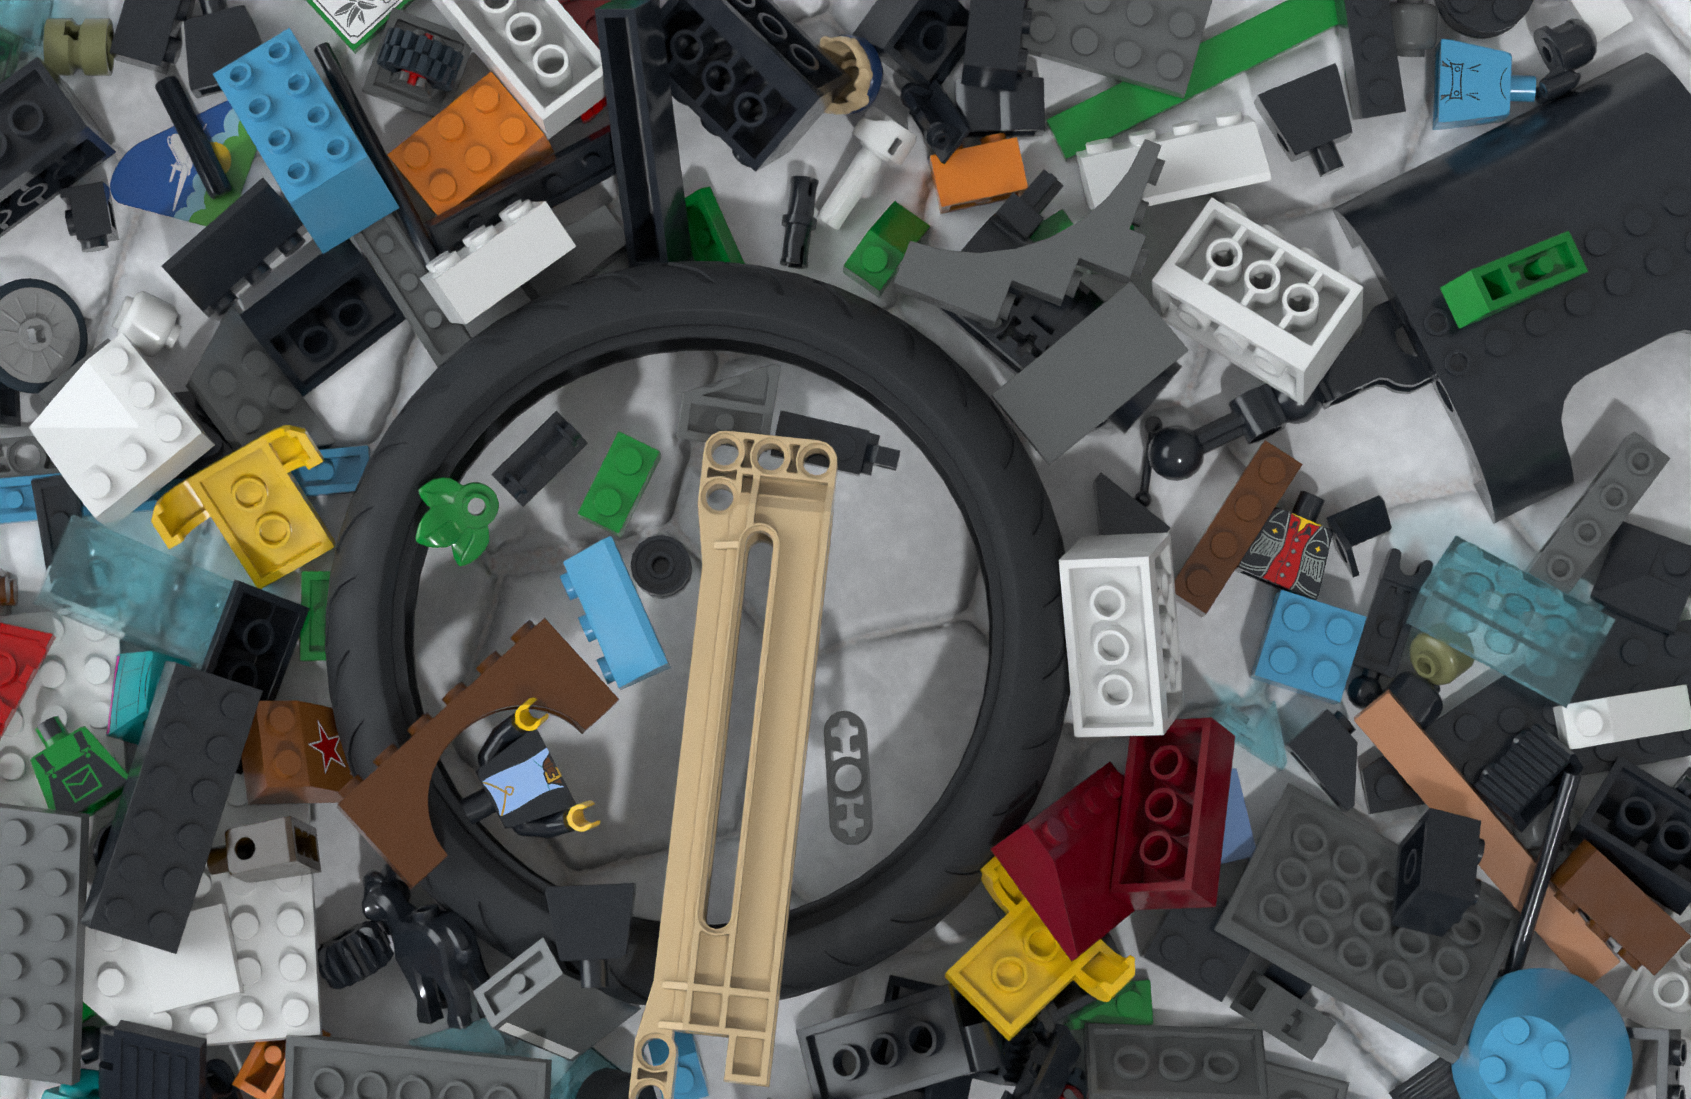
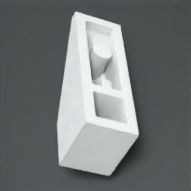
(1623, 717)

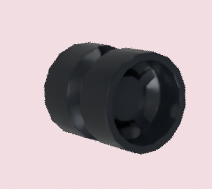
(661, 567)

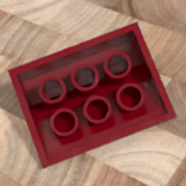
(1067, 861)

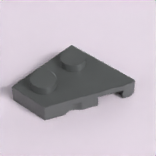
(732, 404)

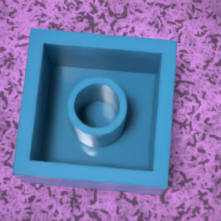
(1308, 647)

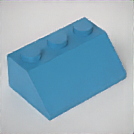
(614, 614)

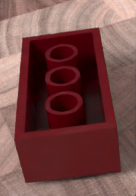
(1173, 816)

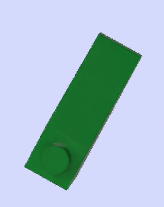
(1513, 279)

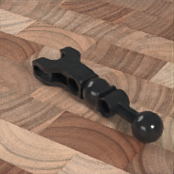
(1262, 411)

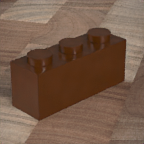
(1617, 909)

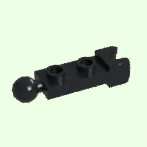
(1385, 628)

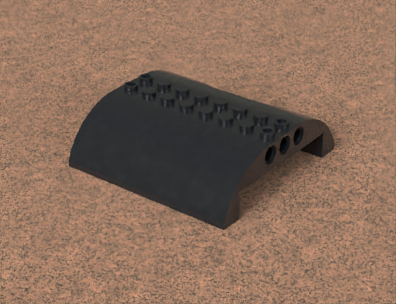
(1590, 163)

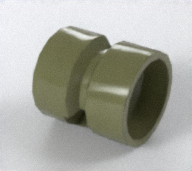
(79, 46)

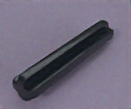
(193, 137)

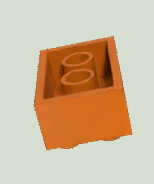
(470, 146)

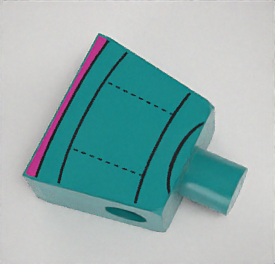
(133, 692)

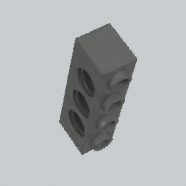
(1598, 513)

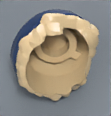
(862, 64)

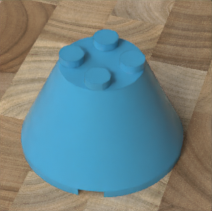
(1545, 1039)

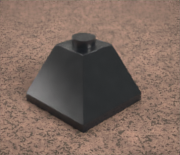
(917, 36)

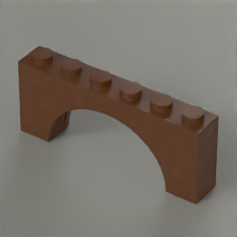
(393, 799)

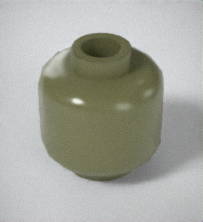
(1437, 660)

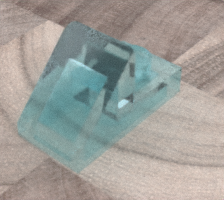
(1263, 740)

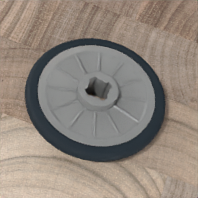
(58, 329)

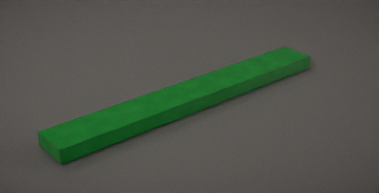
(1216, 62)

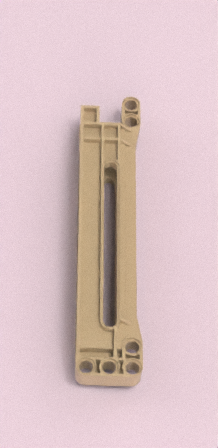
(732, 976)

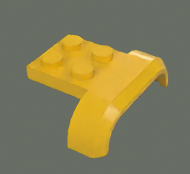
(253, 505)
(1023, 966)

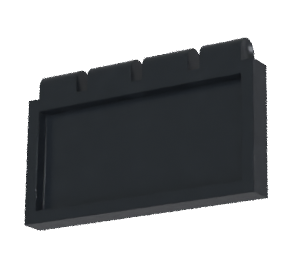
(150, 1063)

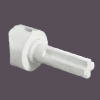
(881, 141)

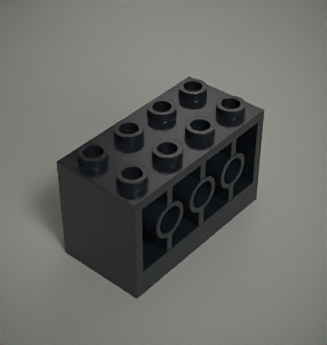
(748, 74)
(44, 141)

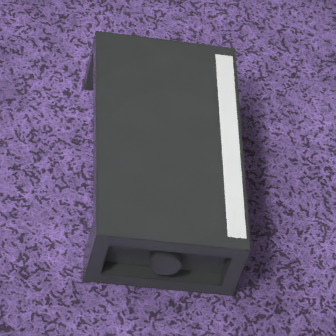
(547, 1007)

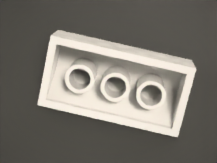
(1195, 158)

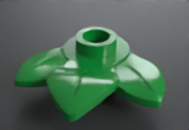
(450, 521)

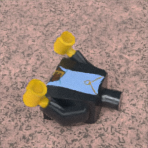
(524, 782)

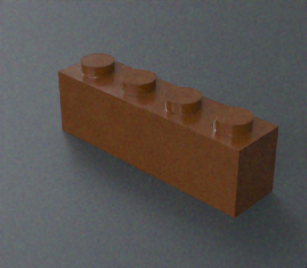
(1234, 528)

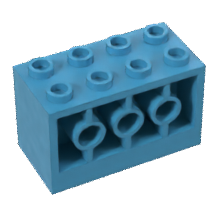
(305, 141)

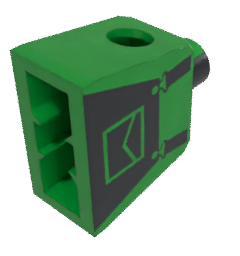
(76, 769)

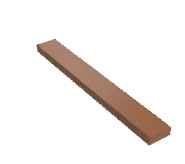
(1504, 856)

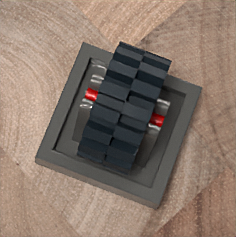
(417, 64)

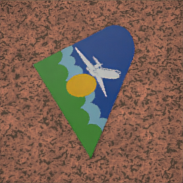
(164, 181)

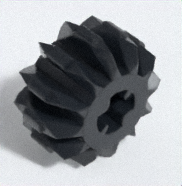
(354, 954)

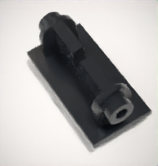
(935, 117)
(539, 458)

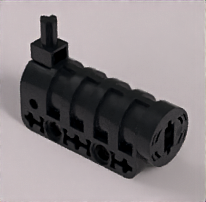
(1033, 318)

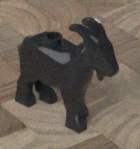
(429, 946)

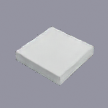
(202, 968)

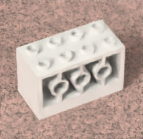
(1258, 299)
(1122, 635)

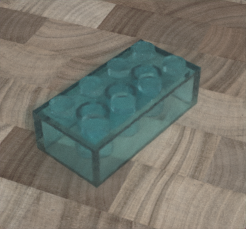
(133, 592)
(1510, 621)

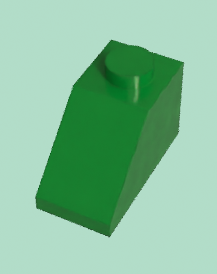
(883, 248)

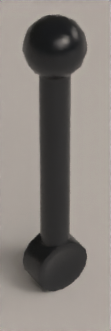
(1152, 426)

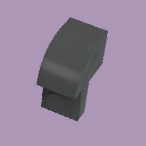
(1282, 1015)

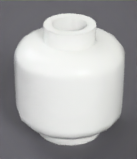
(147, 323)

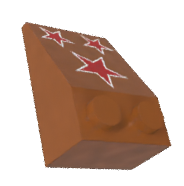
(294, 755)

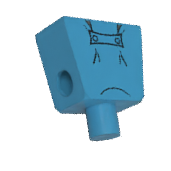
(1475, 85)

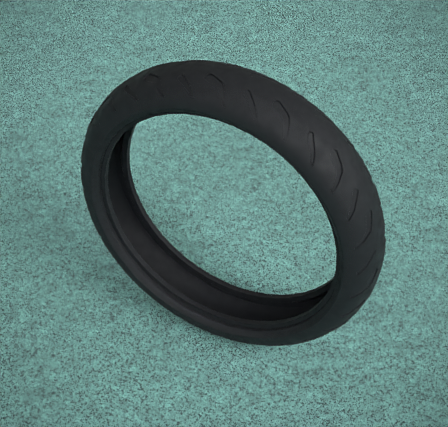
(755, 314)

